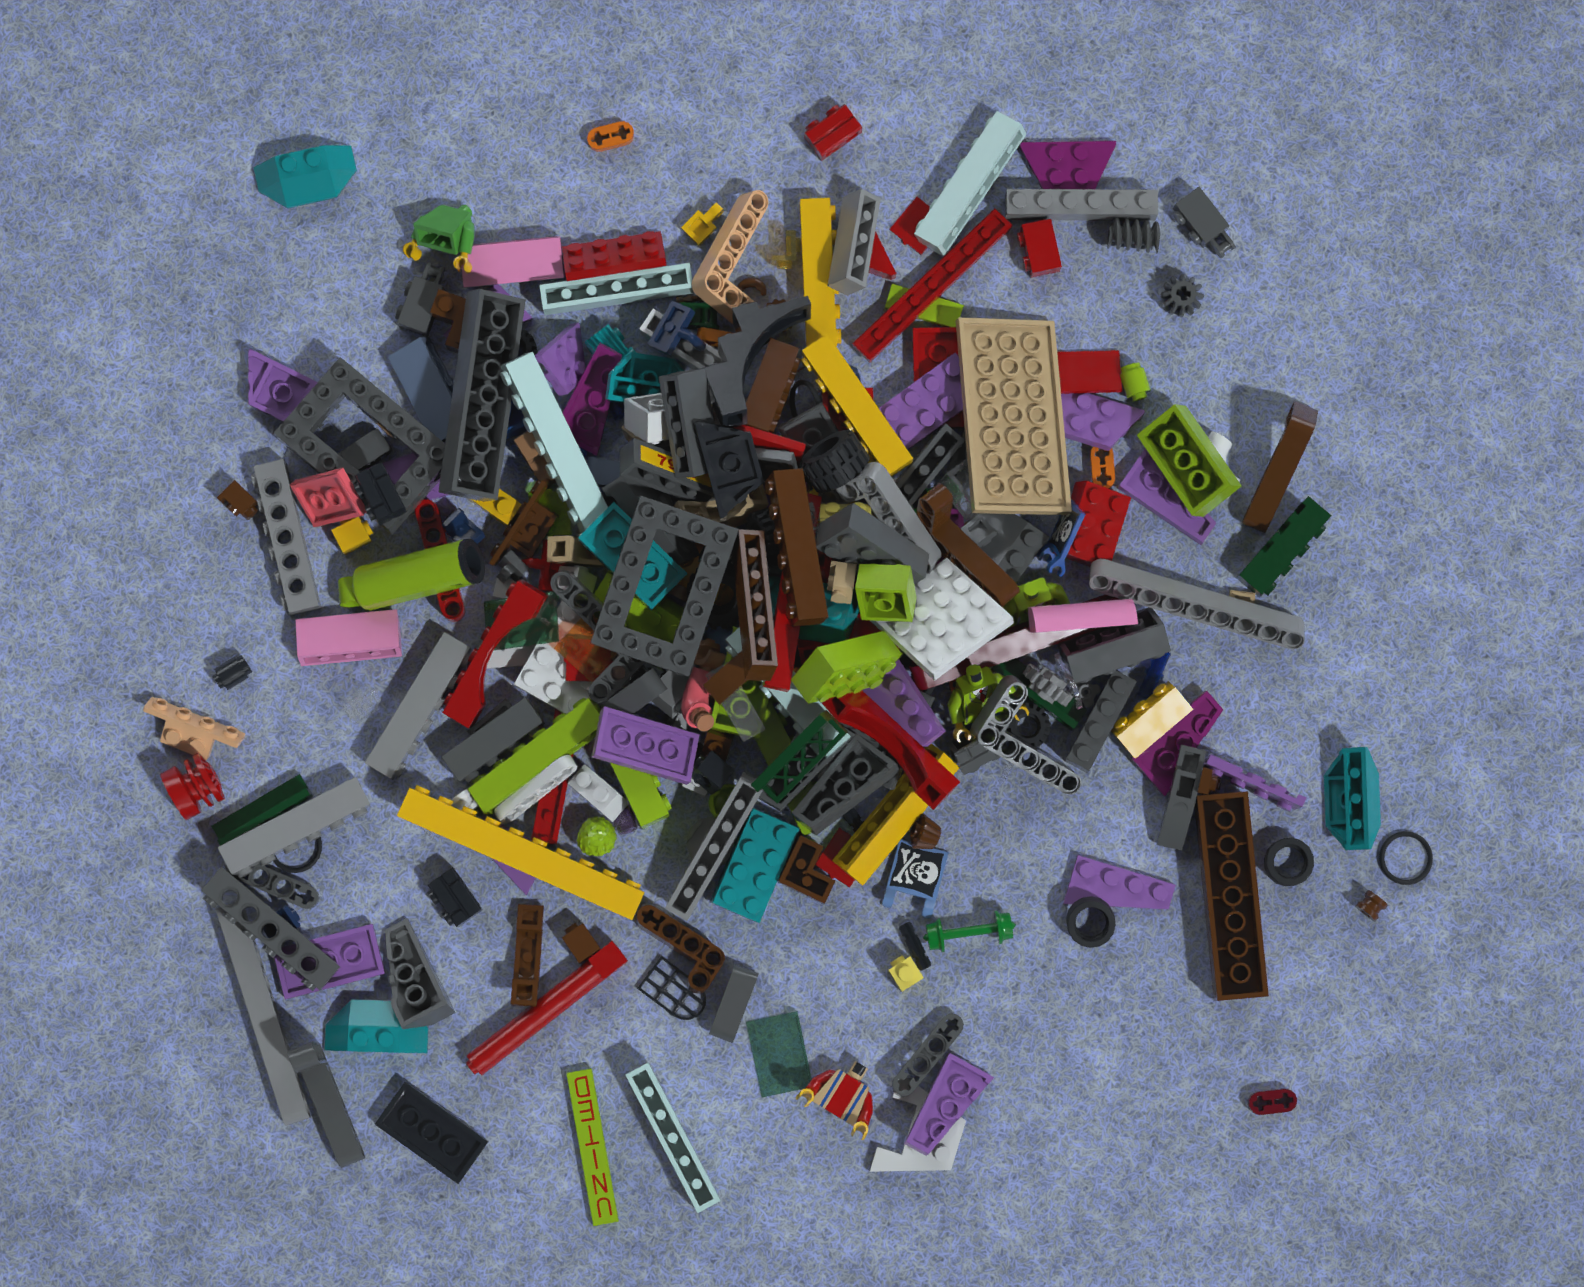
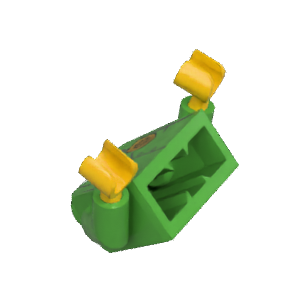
(444, 230)

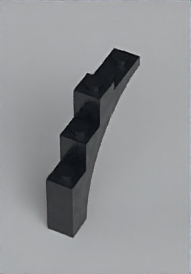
(738, 349)

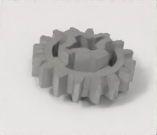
(1047, 684)

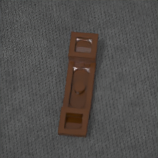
(727, 680)
(527, 955)

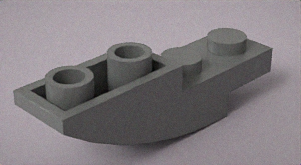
(1181, 797)

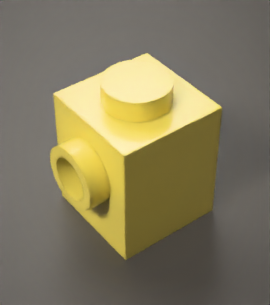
(904, 972)

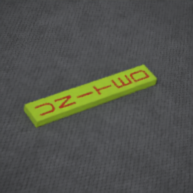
(592, 1147)

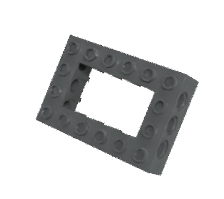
(325, 396)
(610, 628)

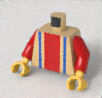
(842, 1096)

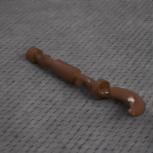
(745, 283)

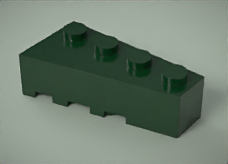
(1285, 544)

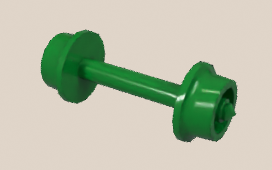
(1003, 927)

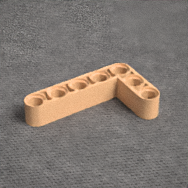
(729, 255)

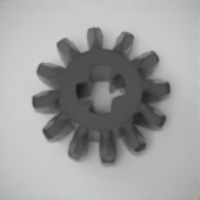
(1175, 301)

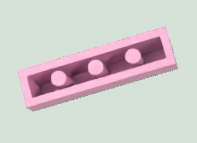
(514, 261)
(1082, 615)
(348, 637)

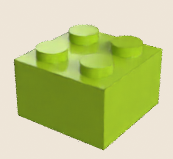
(886, 592)

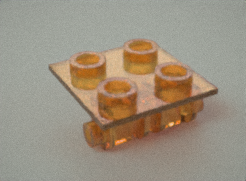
(579, 652)

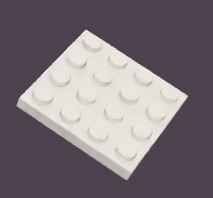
(948, 620)
(546, 671)

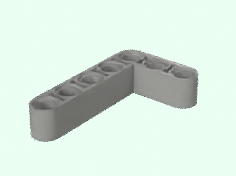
(888, 505)

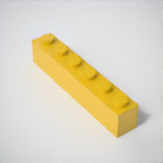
(817, 256)
(855, 404)
(885, 826)

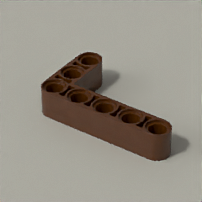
(1282, 465)
(954, 544)

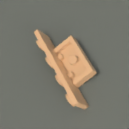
(191, 731)

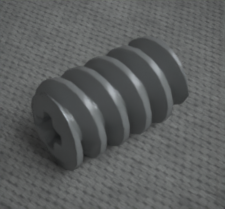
(1134, 234)

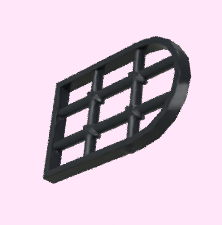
(663, 990)

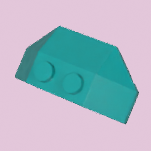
(306, 175)
(638, 376)
(1353, 799)
(372, 1028)

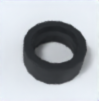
(1302, 848)
(1090, 941)

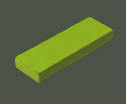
(940, 312)

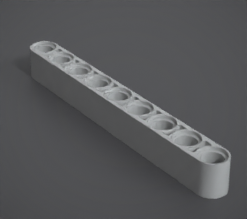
(1197, 604)
(265, 1021)

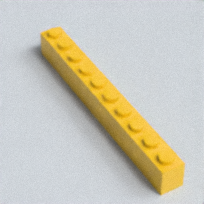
(520, 853)

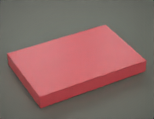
(328, 497)

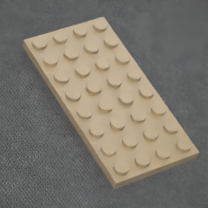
(1013, 416)

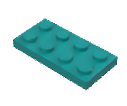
(605, 541)

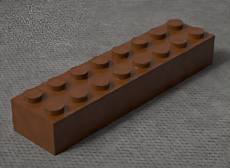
(1231, 896)

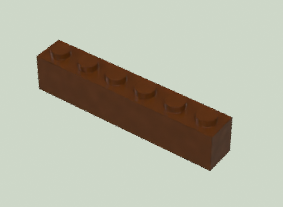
(796, 547)
(754, 605)

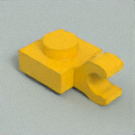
(701, 225)

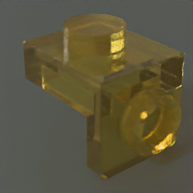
(793, 246)

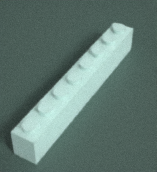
(554, 440)

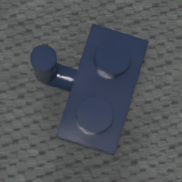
(673, 328)

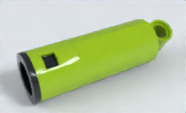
(413, 576)

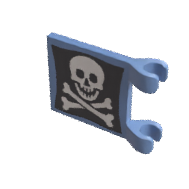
(916, 874)

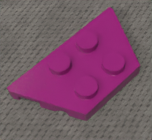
(1068, 163)

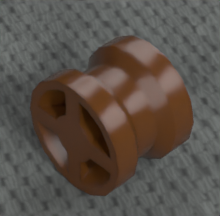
(1371, 905)

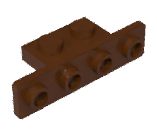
(530, 527)

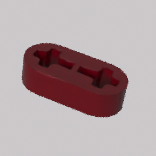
(1271, 1095)

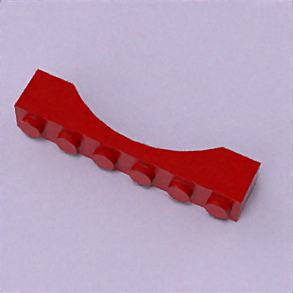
(469, 698)
(927, 775)

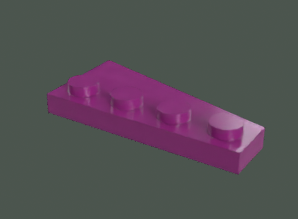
(587, 407)
(1160, 758)

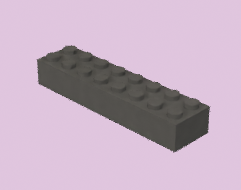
(480, 397)

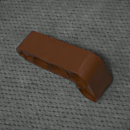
(677, 944)

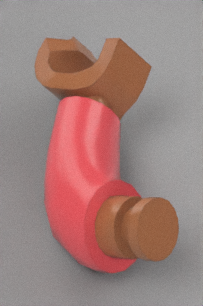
(695, 697)

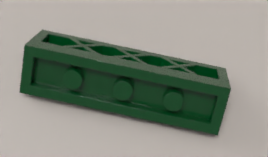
(1067, 716)
(792, 750)
(263, 809)

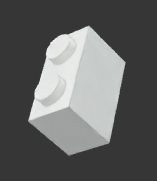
(598, 793)

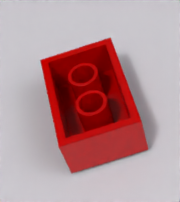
(1102, 522)

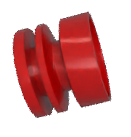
(192, 786)

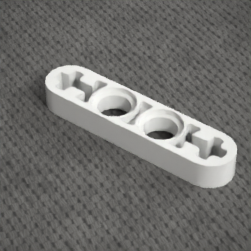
(535, 789)

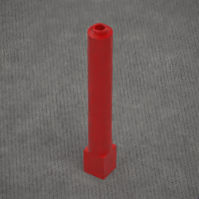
(548, 1007)

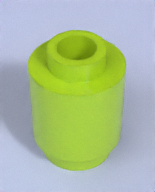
(1135, 381)

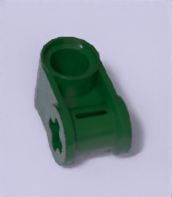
(700, 317)

